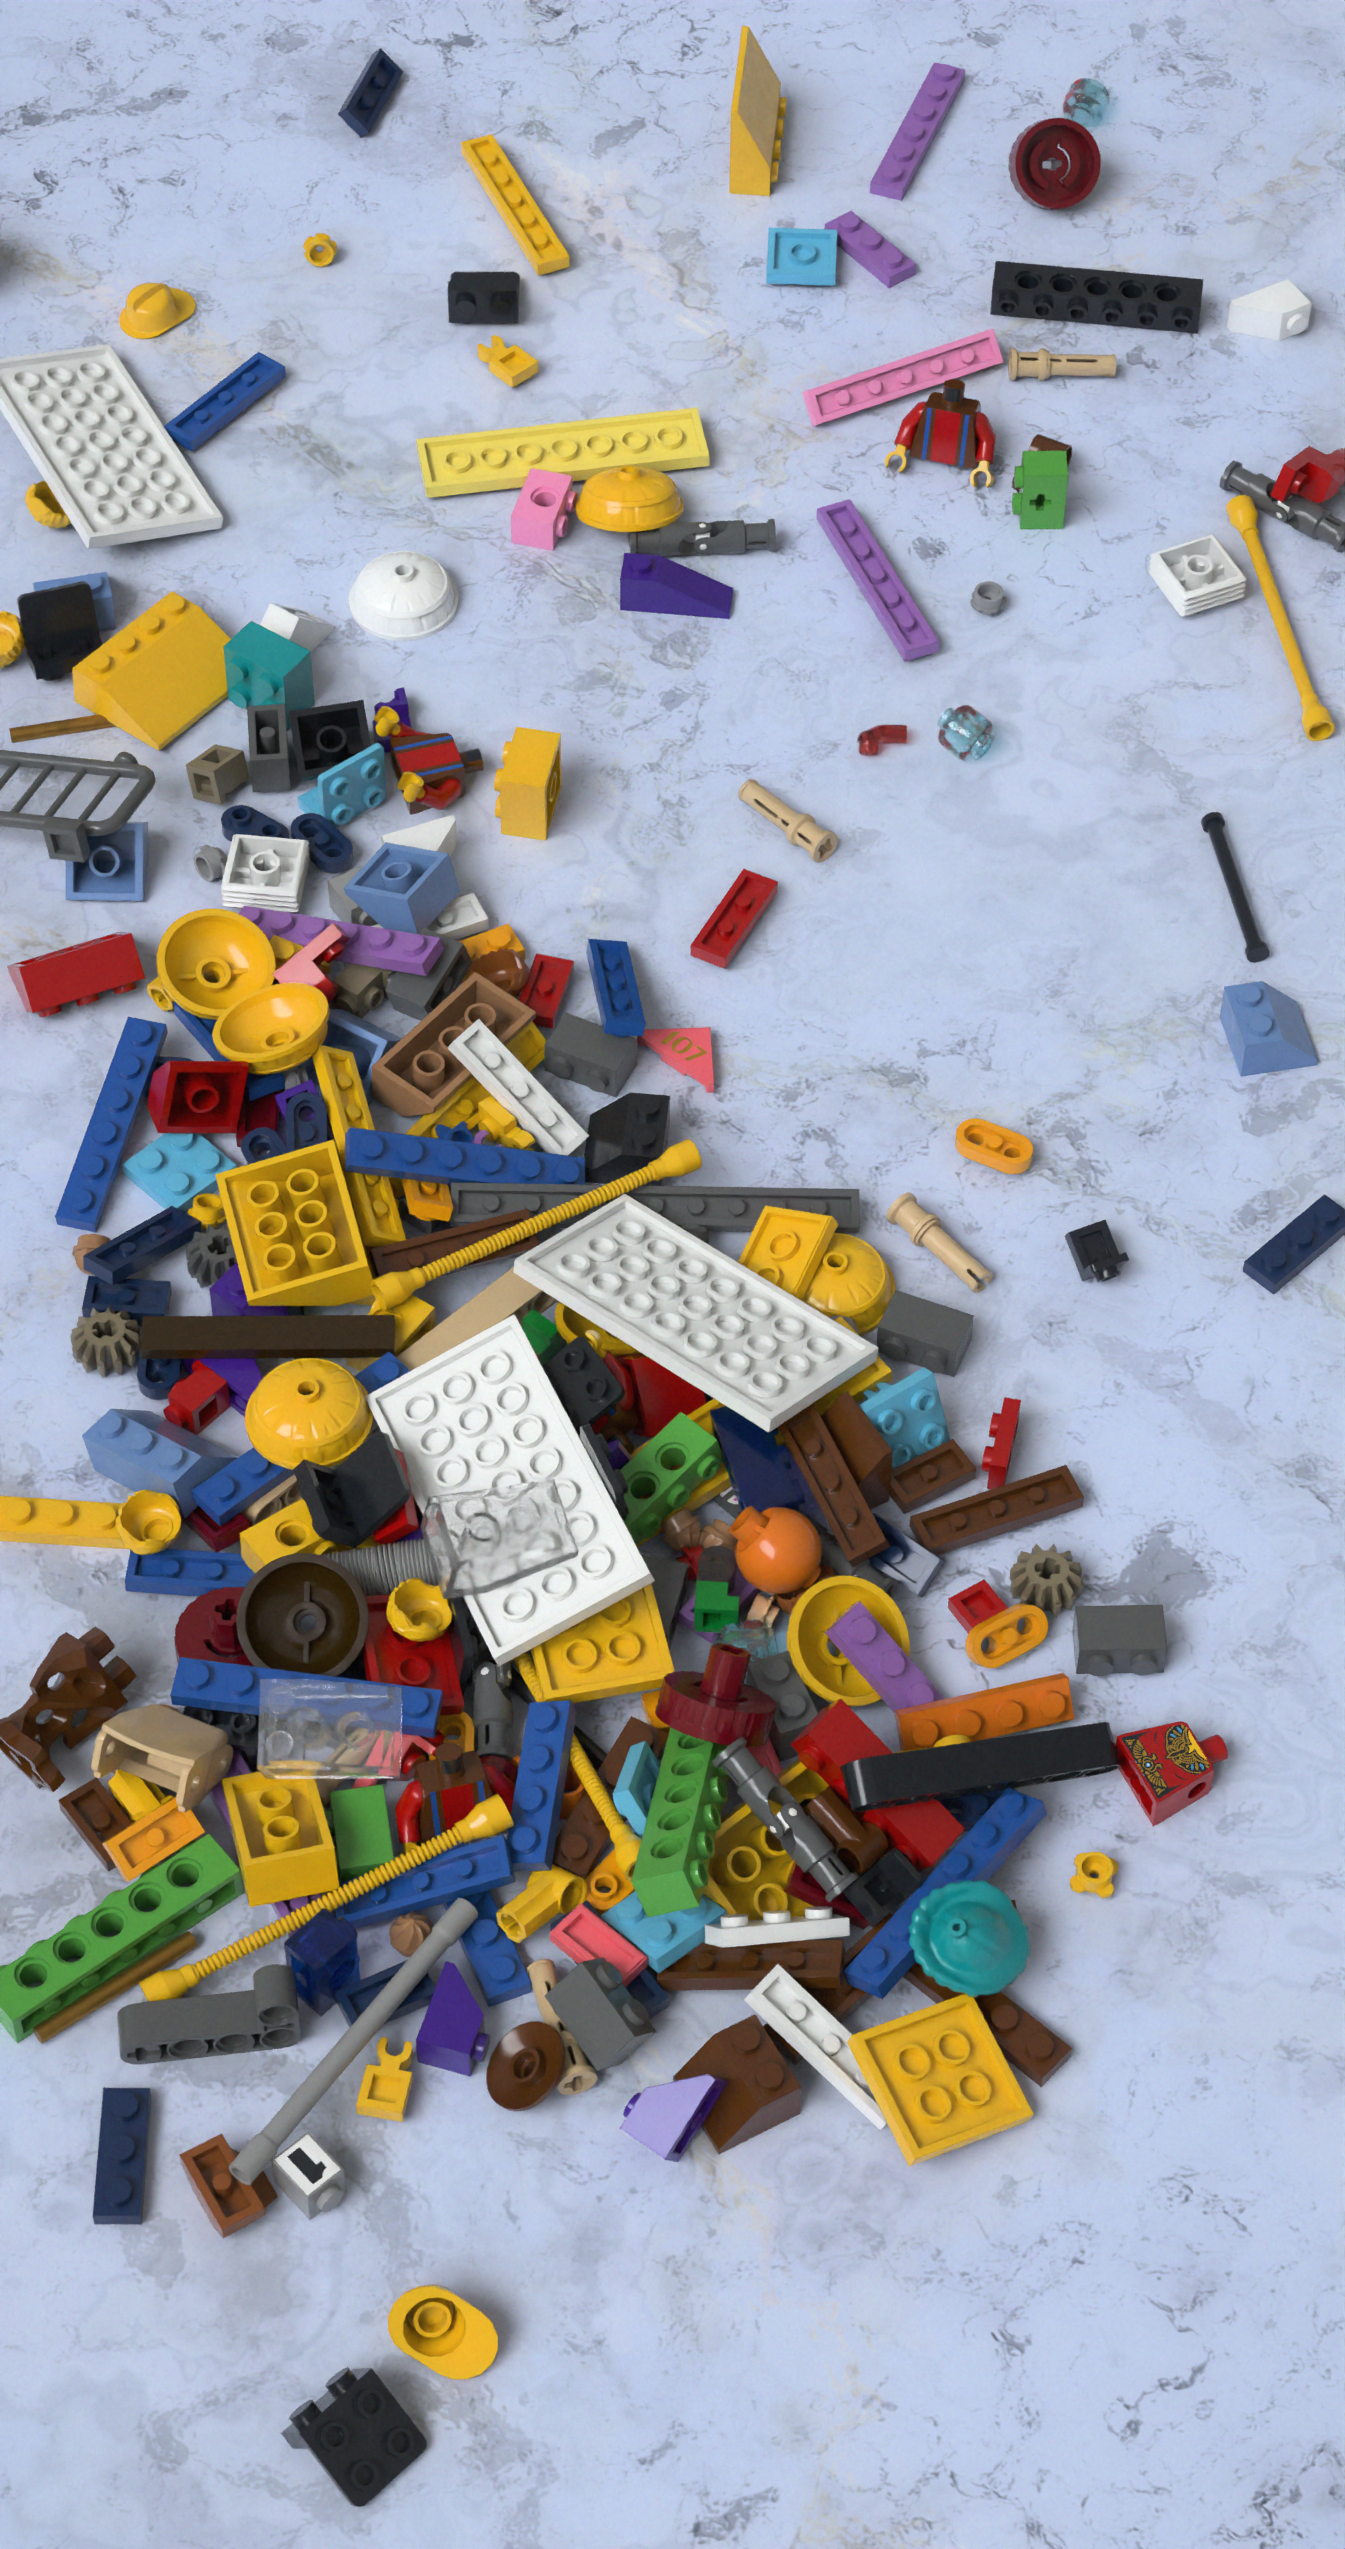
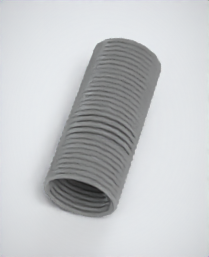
(403, 1559)

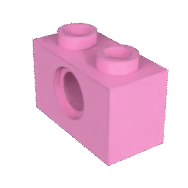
(543, 509)

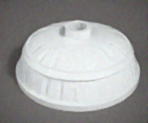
(403, 597)

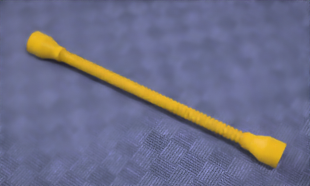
(1315, 717)
(396, 1287)
(483, 1821)
(625, 1841)

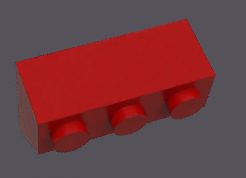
(77, 973)

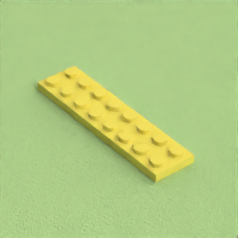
(574, 448)

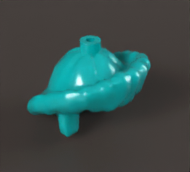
(970, 1938)

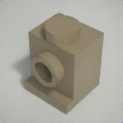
(216, 773)
(361, 989)

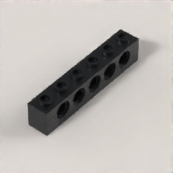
(1096, 297)

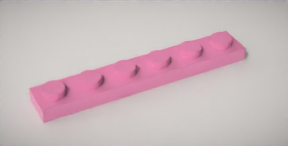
(902, 377)

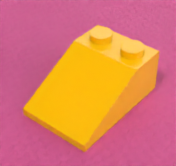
(280, 1837)

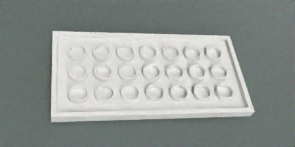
(102, 447)
(696, 1312)
(495, 1421)

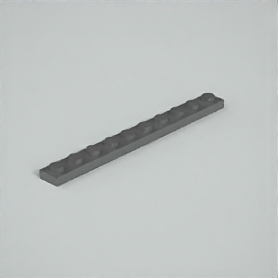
(708, 1206)

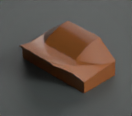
(224, 2198)

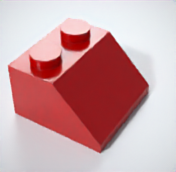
(197, 1096)

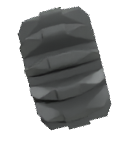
(210, 1255)

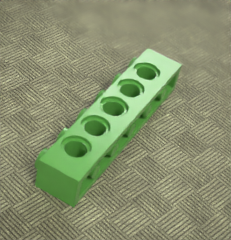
(649, 1473)
(680, 1826)
(141, 1934)

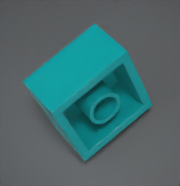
(268, 670)

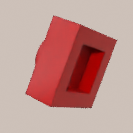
(975, 1605)

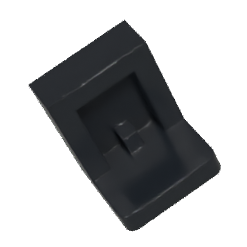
(1095, 1252)
(884, 1886)

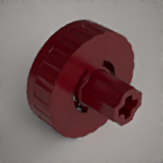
(1043, 185)
(214, 1621)
(717, 1702)

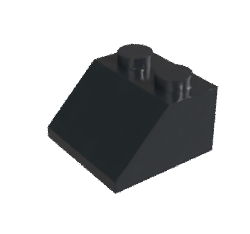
(328, 736)
(626, 1137)

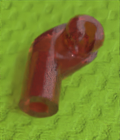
(881, 734)

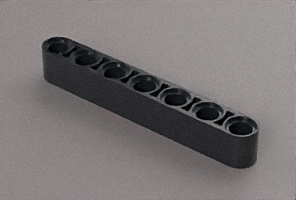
(979, 1767)

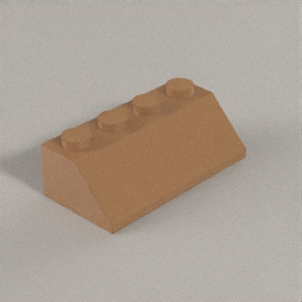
(421, 1069)

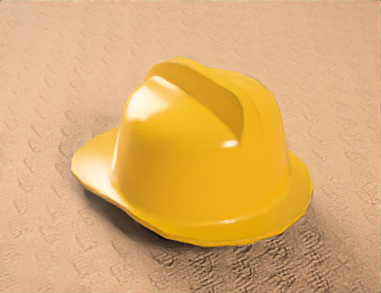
(154, 310)
(443, 2332)

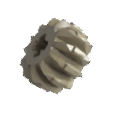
(106, 1341)
(1046, 1579)

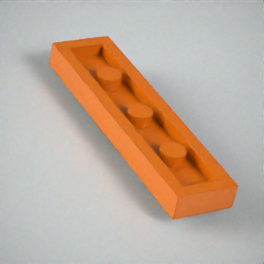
(987, 1712)

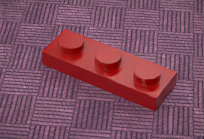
(734, 918)

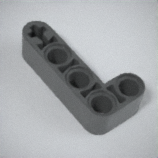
(214, 2022)

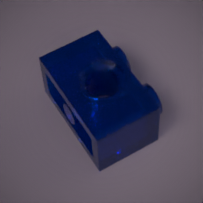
(323, 1959)

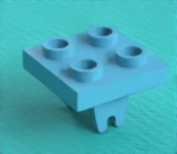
(908, 1415)

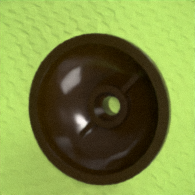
(286, 1593)

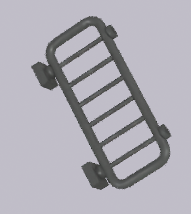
(67, 836)

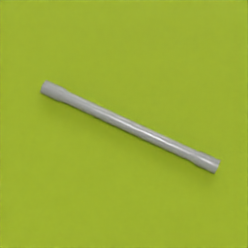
(265, 2144)

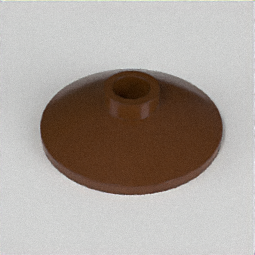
(525, 2066)

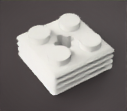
(1197, 575)
(265, 873)

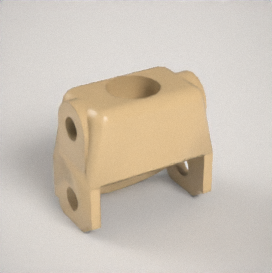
(165, 1751)

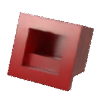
(197, 1399)

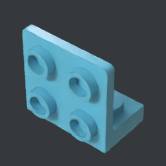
(348, 787)

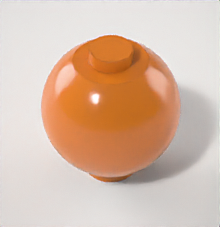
(777, 1549)

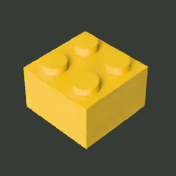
(529, 783)

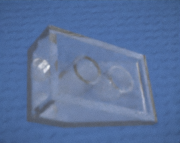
(495, 1536)
(328, 1730)

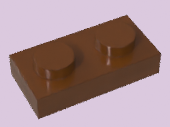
(930, 1476)
(94, 1817)

